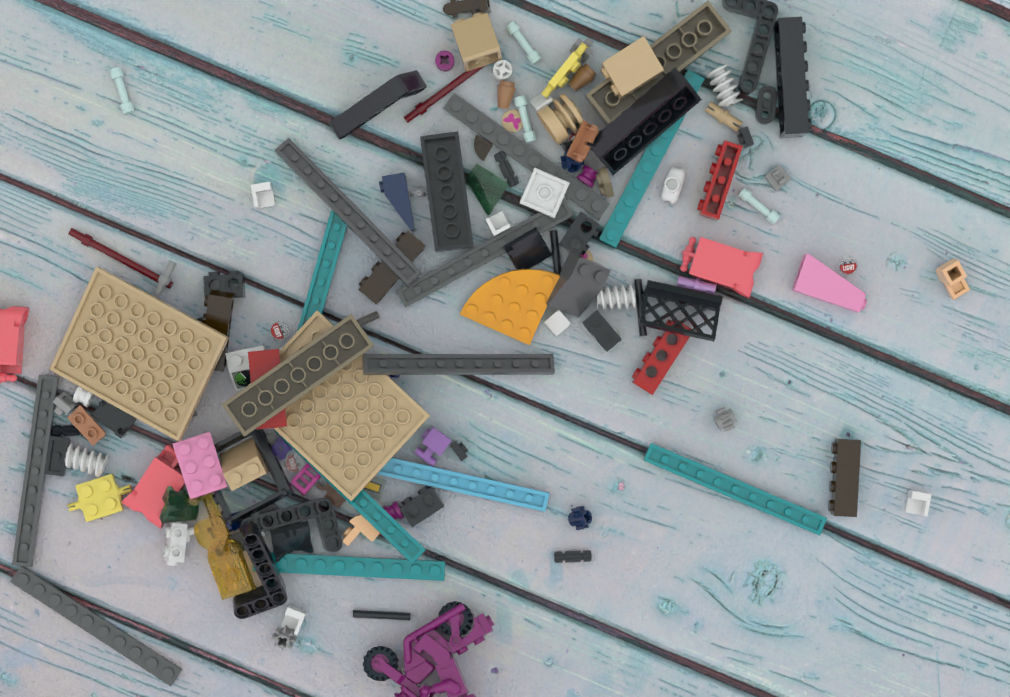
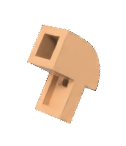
(953, 277)
(361, 525)

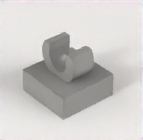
(588, 42)
(777, 177)
(64, 404)

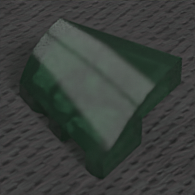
(486, 187)
(177, 507)

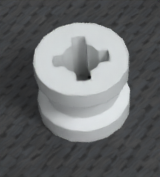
(503, 66)
(83, 396)

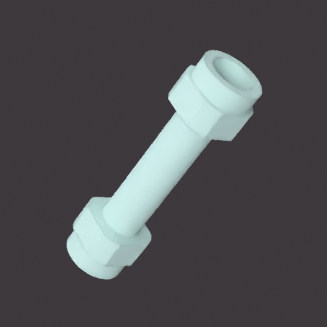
(513, 29)
(117, 75)
(520, 103)
(771, 216)

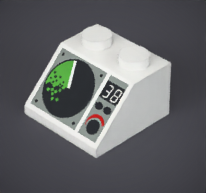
(239, 366)

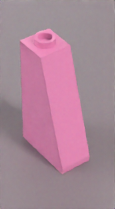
(824, 284)

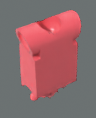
(722, 264)
(12, 341)
(150, 489)

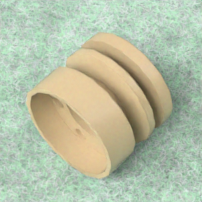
(560, 119)

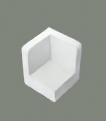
(263, 195)
(498, 223)
(918, 503)
(294, 618)

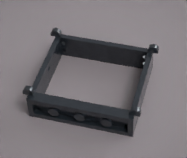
(274, 468)

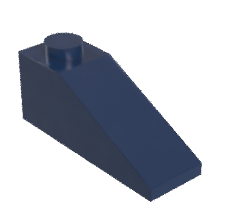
(397, 193)

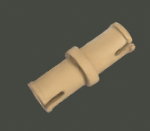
(723, 116)

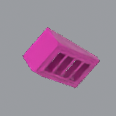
(298, 487)

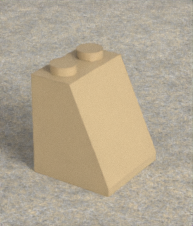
(476, 41)
(631, 68)
(242, 464)

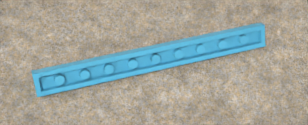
(466, 484)

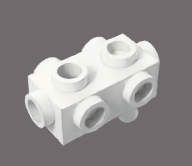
(177, 537)

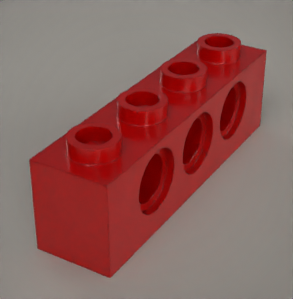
(650, 384)

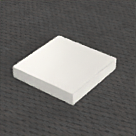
(544, 193)

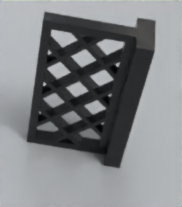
(682, 298)

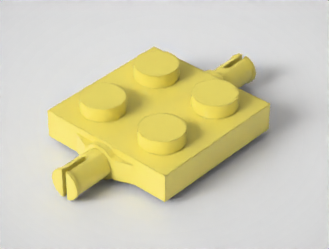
(571, 65)
(99, 497)

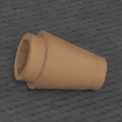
(582, 77)
(505, 93)

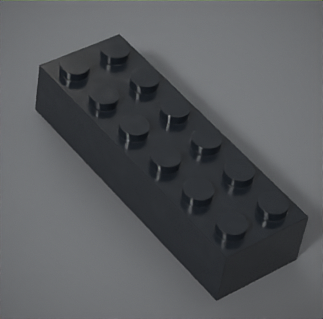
(791, 77)
(644, 121)
(446, 191)

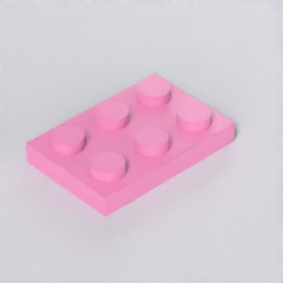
(200, 465)

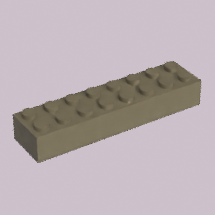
(674, 49)
(297, 375)

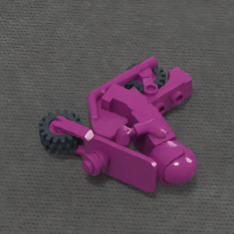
(427, 646)

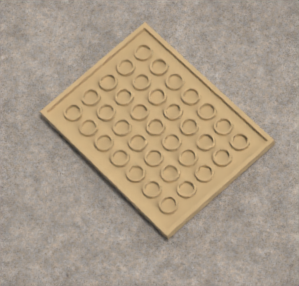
(139, 353)
(350, 420)

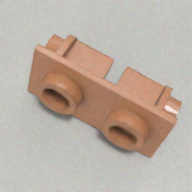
(579, 147)
(86, 425)

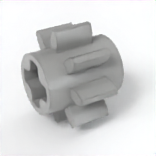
(725, 419)
(284, 637)

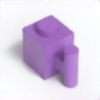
(436, 442)

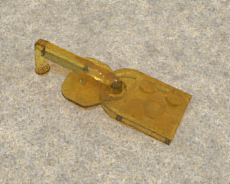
(224, 554)

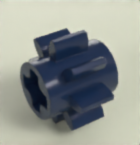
(570, 164)
(580, 518)

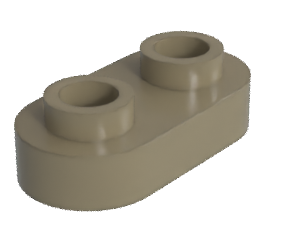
(604, 182)

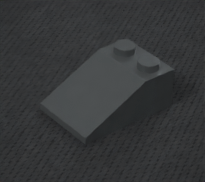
(577, 285)

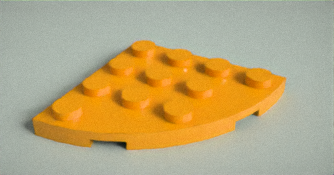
(512, 302)

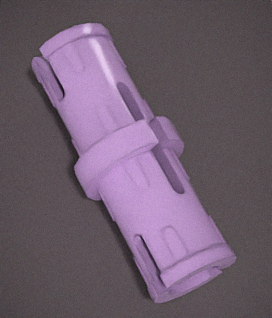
(696, 284)

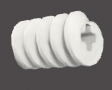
(724, 87)
(616, 297)
(85, 461)

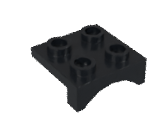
(527, 250)
(114, 418)
(291, 538)

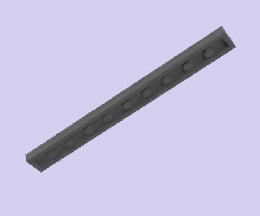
(523, 153)
(348, 212)
(478, 256)
(458, 364)
(34, 471)
(96, 625)

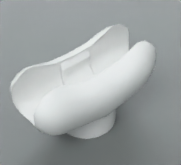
(673, 185)

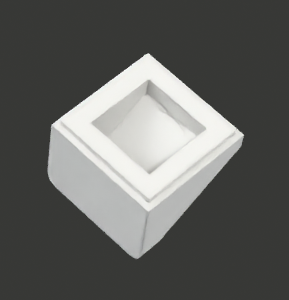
(540, 101)
(557, 323)

